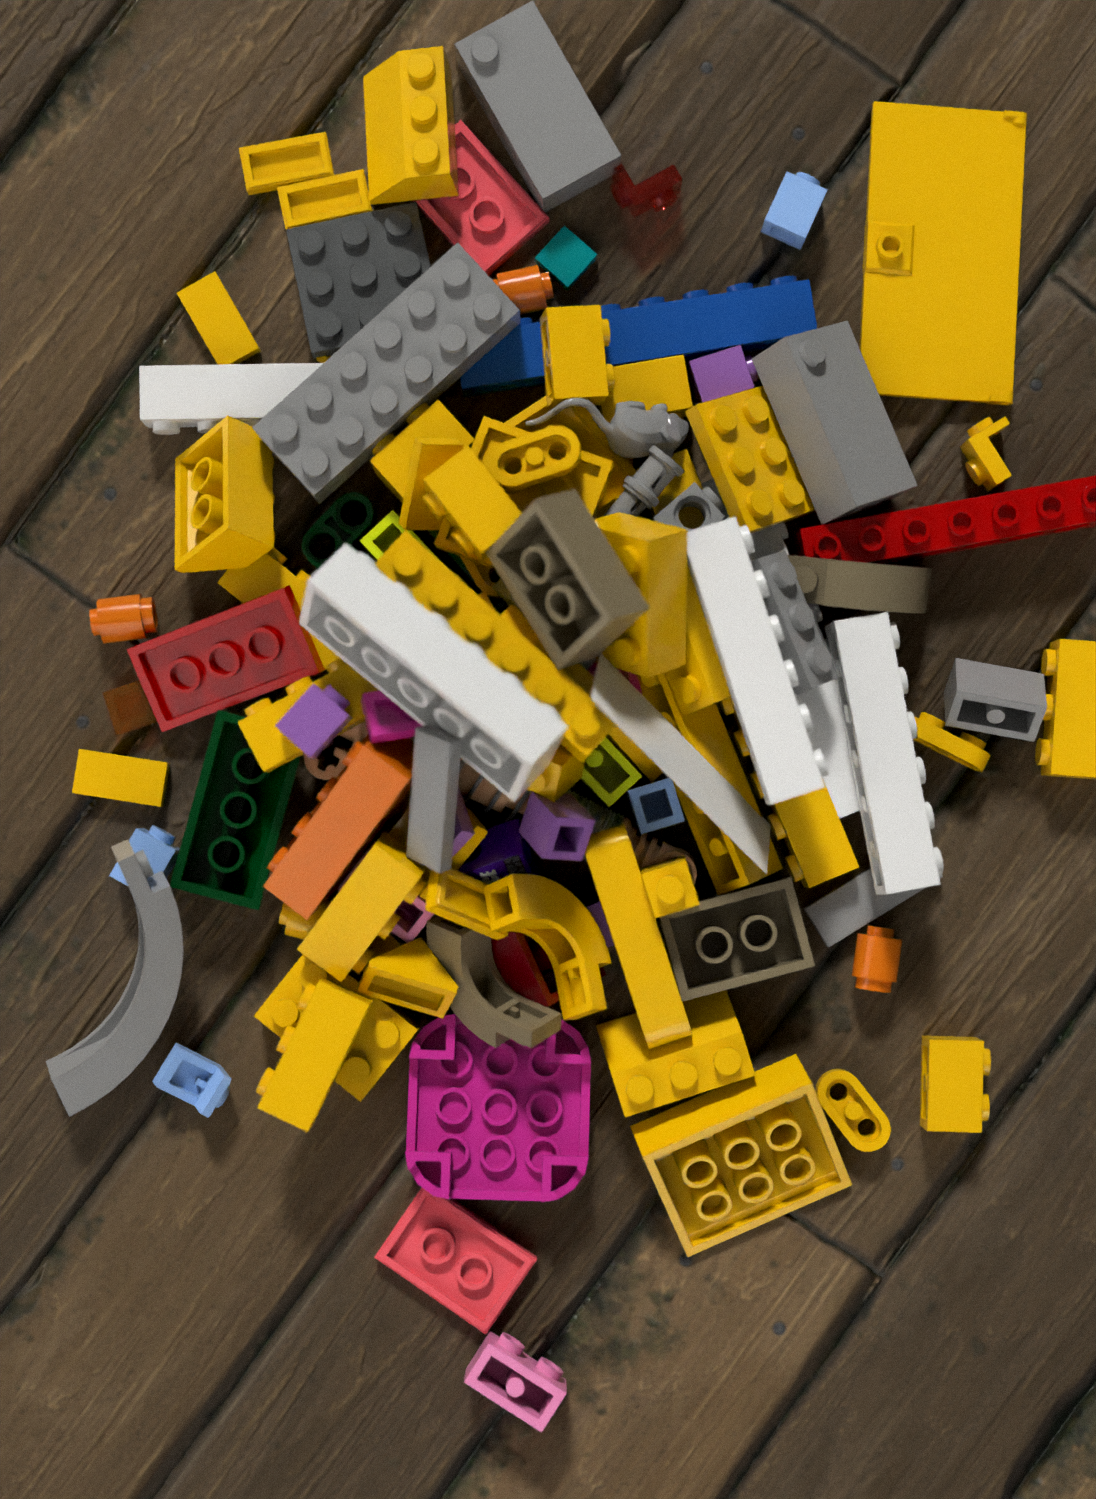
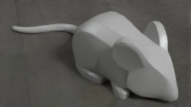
(632, 427)

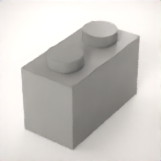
(995, 699)

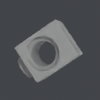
(704, 500)

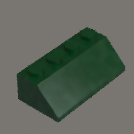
(233, 820)

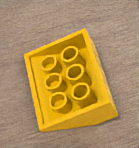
(741, 1155)

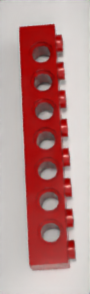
(955, 524)

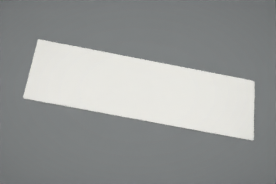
(681, 762)

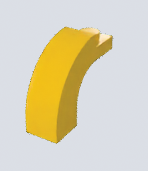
(562, 929)

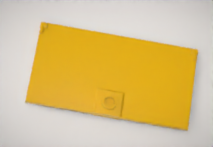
(942, 251)

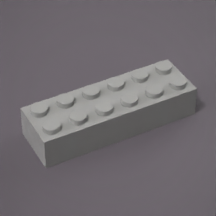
(387, 372)

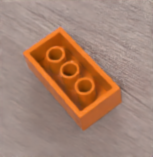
(341, 824)

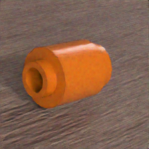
(526, 288)
(124, 618)
(876, 959)

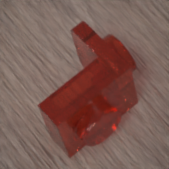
(655, 192)

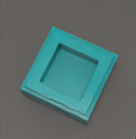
(566, 258)

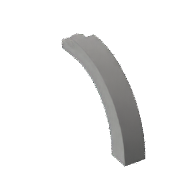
(138, 1018)

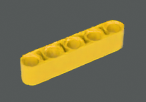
(636, 937)

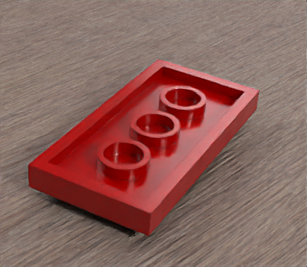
(225, 659)

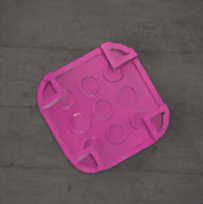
(497, 1117)

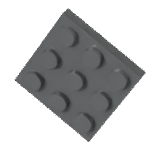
(354, 270)

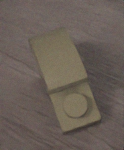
(863, 584)
(483, 996)

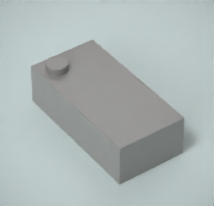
(537, 106)
(834, 421)

